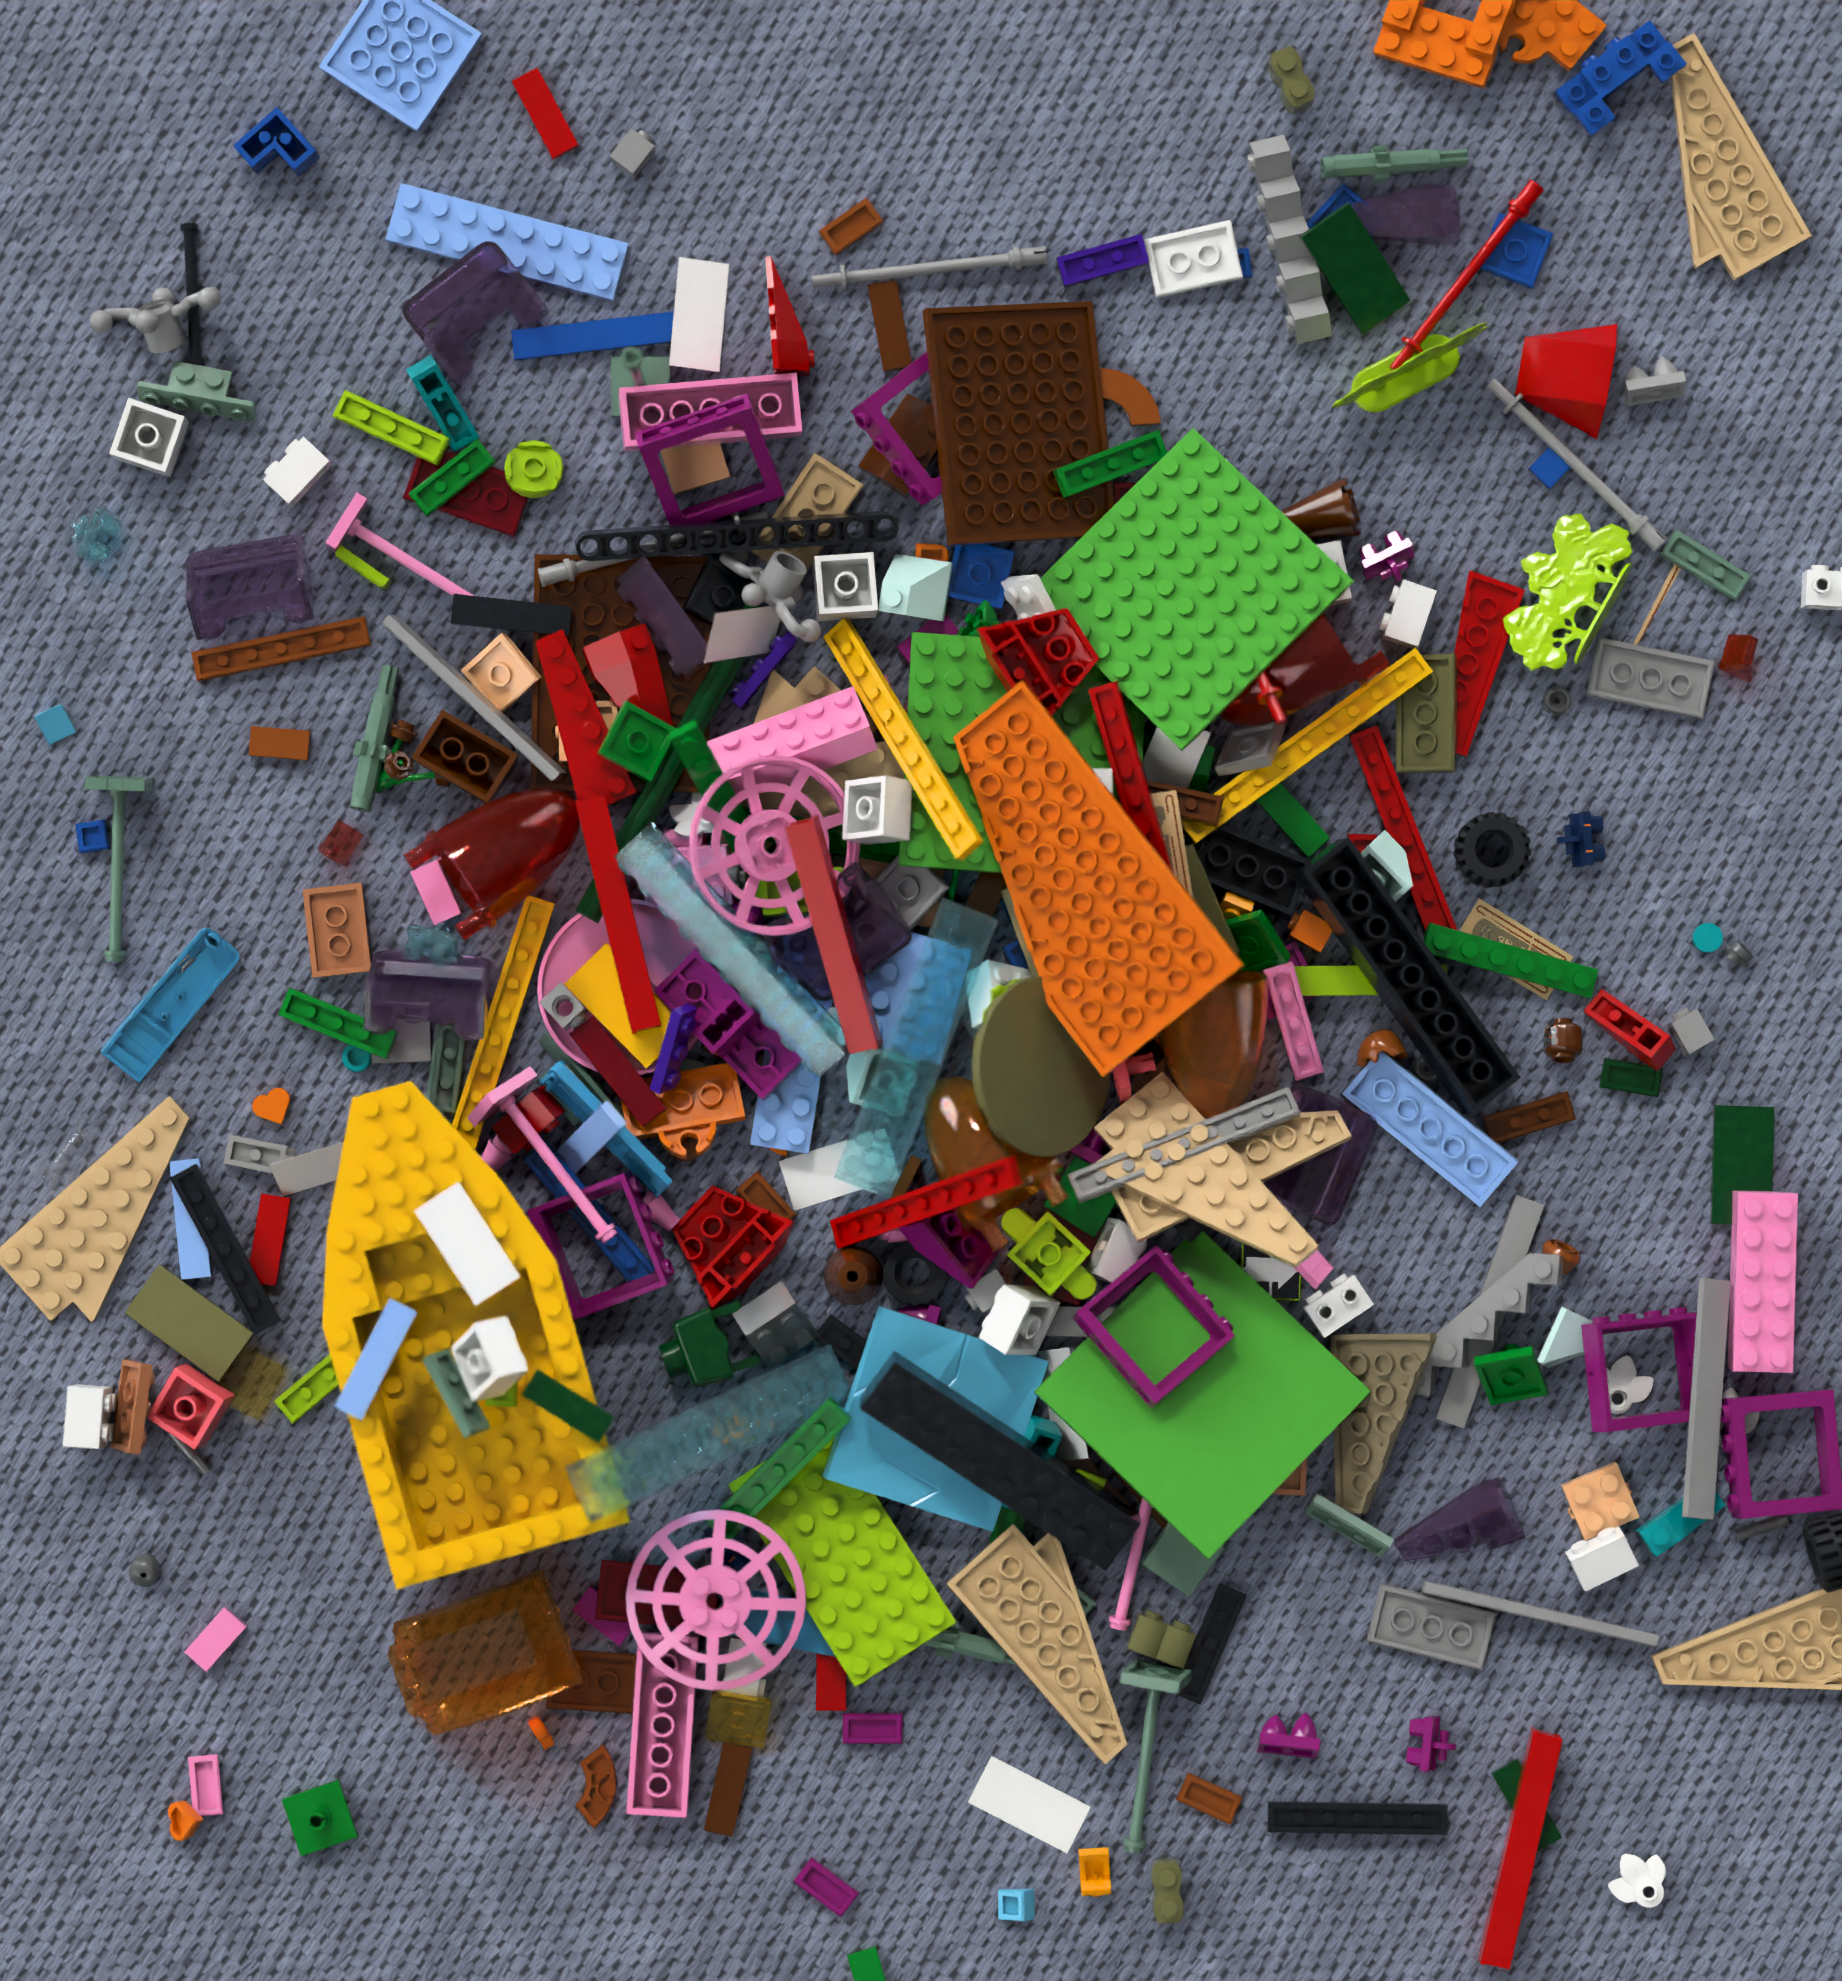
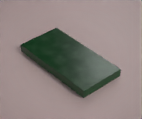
(1354, 268)
(1740, 1155)

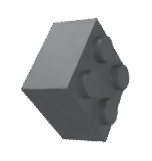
(775, 1325)

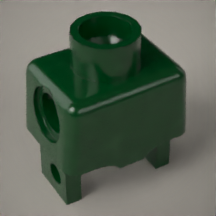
(702, 1348)

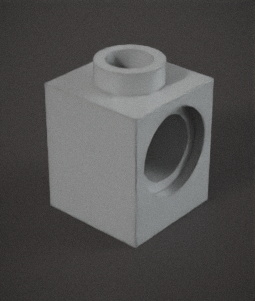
(633, 152)
(559, 995)
(1690, 1030)
(984, 1292)

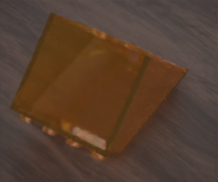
(483, 1654)

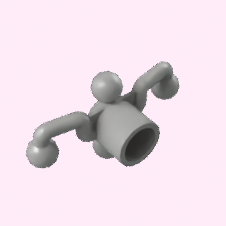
(159, 317)
(776, 586)

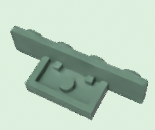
(198, 390)
(593, 1085)

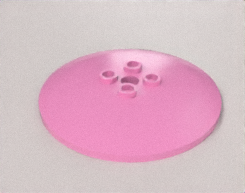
(581, 939)

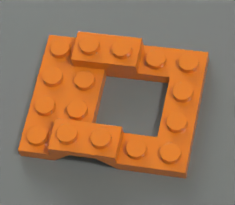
(1443, 41)

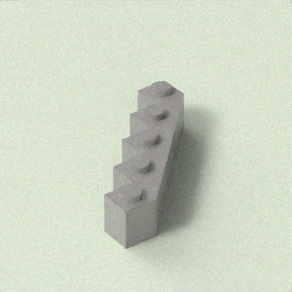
(1285, 221)
(1482, 1316)

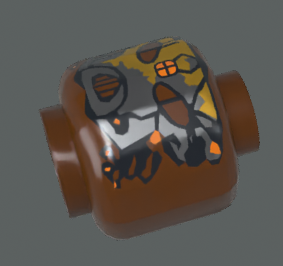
(1563, 1040)

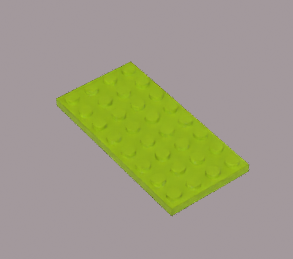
(855, 1569)

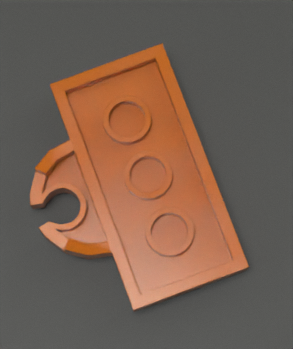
(1552, 28)
(693, 1109)

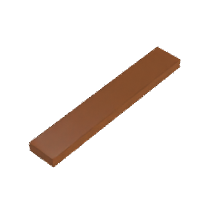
(281, 649)

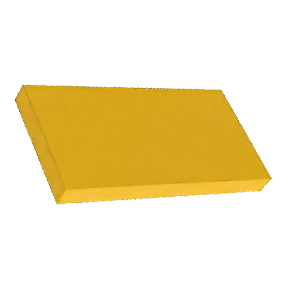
(600, 992)

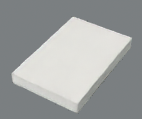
(1193, 259)

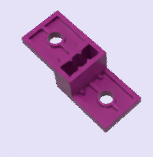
(729, 1025)

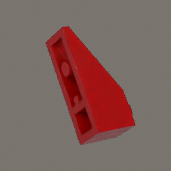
(1631, 1030)

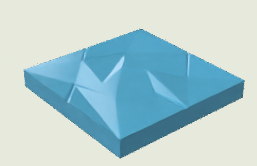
(888, 1465)

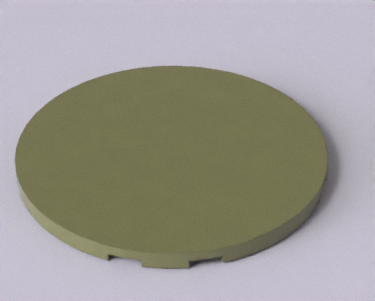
(1034, 1075)

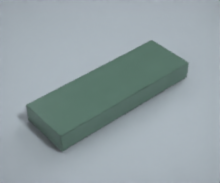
(1705, 565)
(445, 1069)
(454, 1393)
(1348, 1525)

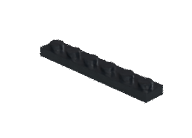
(225, 1249)
(1357, 1817)

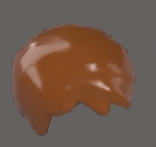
(1377, 1042)

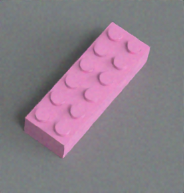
(772, 397)
(817, 732)
(1762, 1281)
(662, 1733)

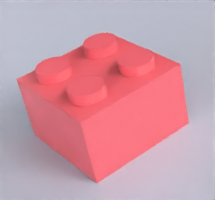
(190, 1406)

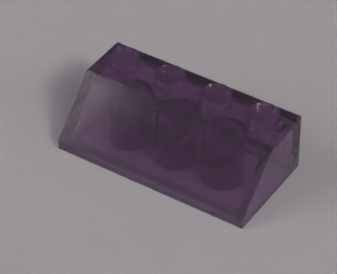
(664, 617)

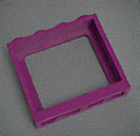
(697, 424)
(888, 442)
(541, 1219)
(1182, 1286)
(1683, 1328)
(1737, 1468)

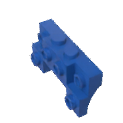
(1613, 69)

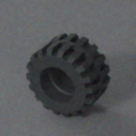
(1513, 835)
(1824, 1549)

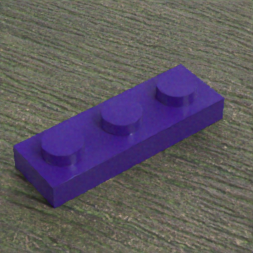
(1102, 260)
(762, 669)
(674, 1048)

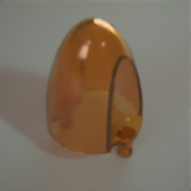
(1219, 1044)
(963, 1141)

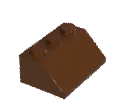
(916, 427)
(465, 757)

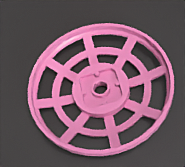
(751, 838)
(722, 1580)

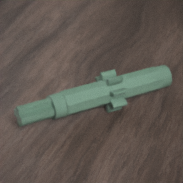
(1382, 163)
(373, 749)
(968, 1644)

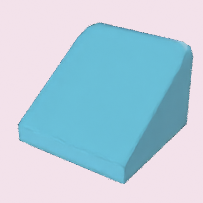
(55, 724)
(1016, 1904)

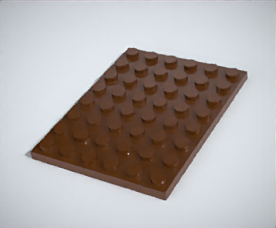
(1010, 405)
(596, 615)

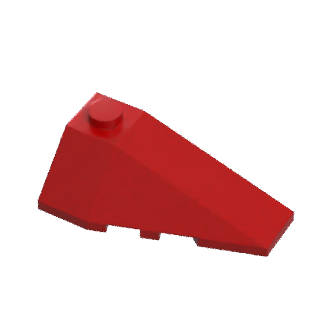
(629, 670)

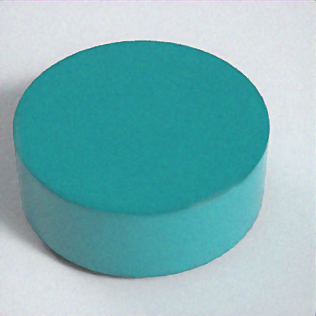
(1707, 937)
(356, 1059)

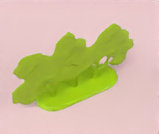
(1381, 388)
(1564, 585)

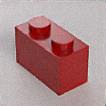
(539, 1110)

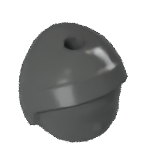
(144, 1570)

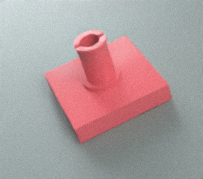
(1130, 1067)

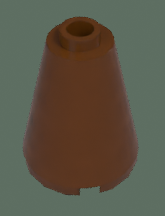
(1326, 512)
(866, 1266)

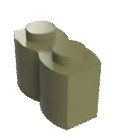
(1295, 86)
(1161, 1639)
(1166, 1898)

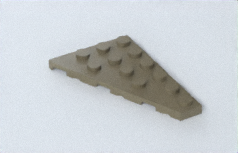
(1365, 1439)

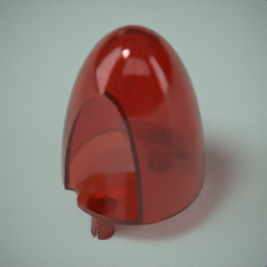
(1306, 673)
(502, 851)

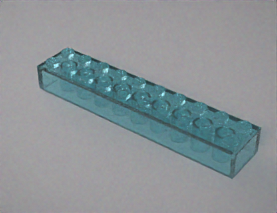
(737, 953)
(916, 1047)
(707, 1433)

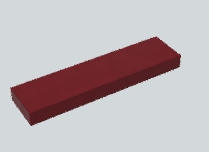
(617, 1071)

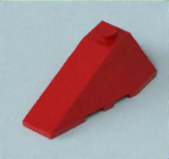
(788, 341)

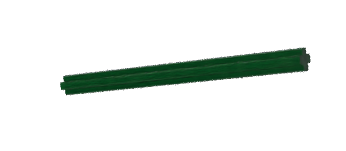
(670, 769)

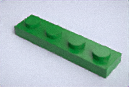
(1110, 464)
(335, 1023)

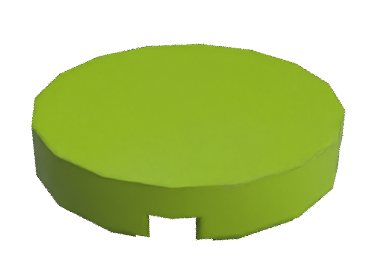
(533, 469)

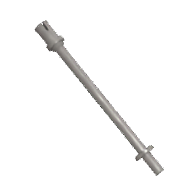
(1014, 258)
(1637, 523)
(570, 569)

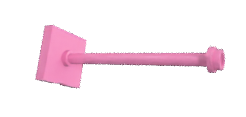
(351, 525)
(504, 1099)
(1119, 1620)

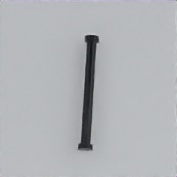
(192, 287)

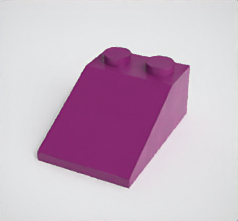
(951, 1247)

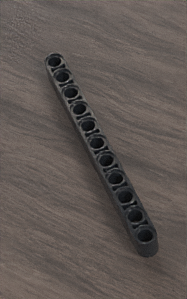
(750, 541)

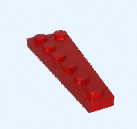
(1479, 648)
(580, 723)

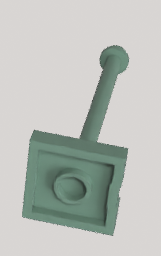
(635, 370)
(118, 789)
(1154, 1678)

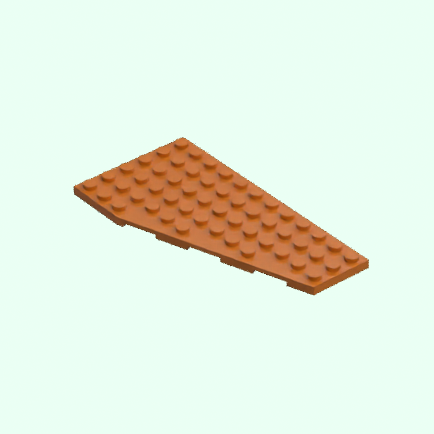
(1093, 898)

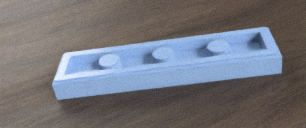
(591, 1137)
(192, 1251)
(375, 1359)

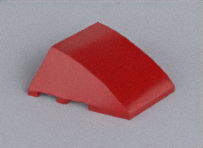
(1569, 374)
(1043, 652)
(729, 1242)

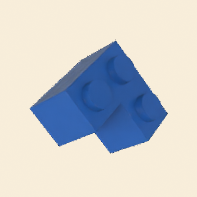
(276, 137)

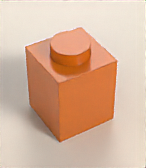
(1309, 930)

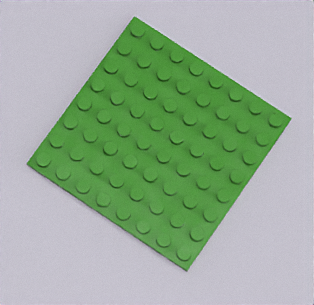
(1192, 588)
(948, 691)
(1227, 1429)

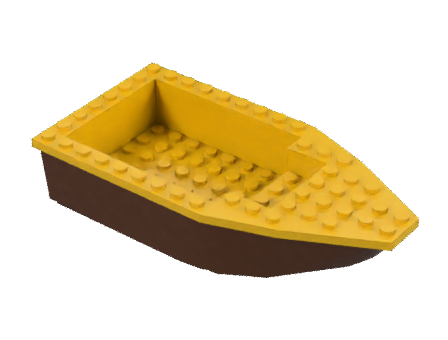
(434, 1493)

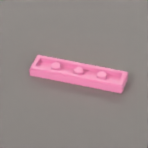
(1293, 1021)

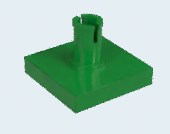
(636, 741)
(1257, 941)
(1086, 1215)
(1511, 1374)
(320, 1817)

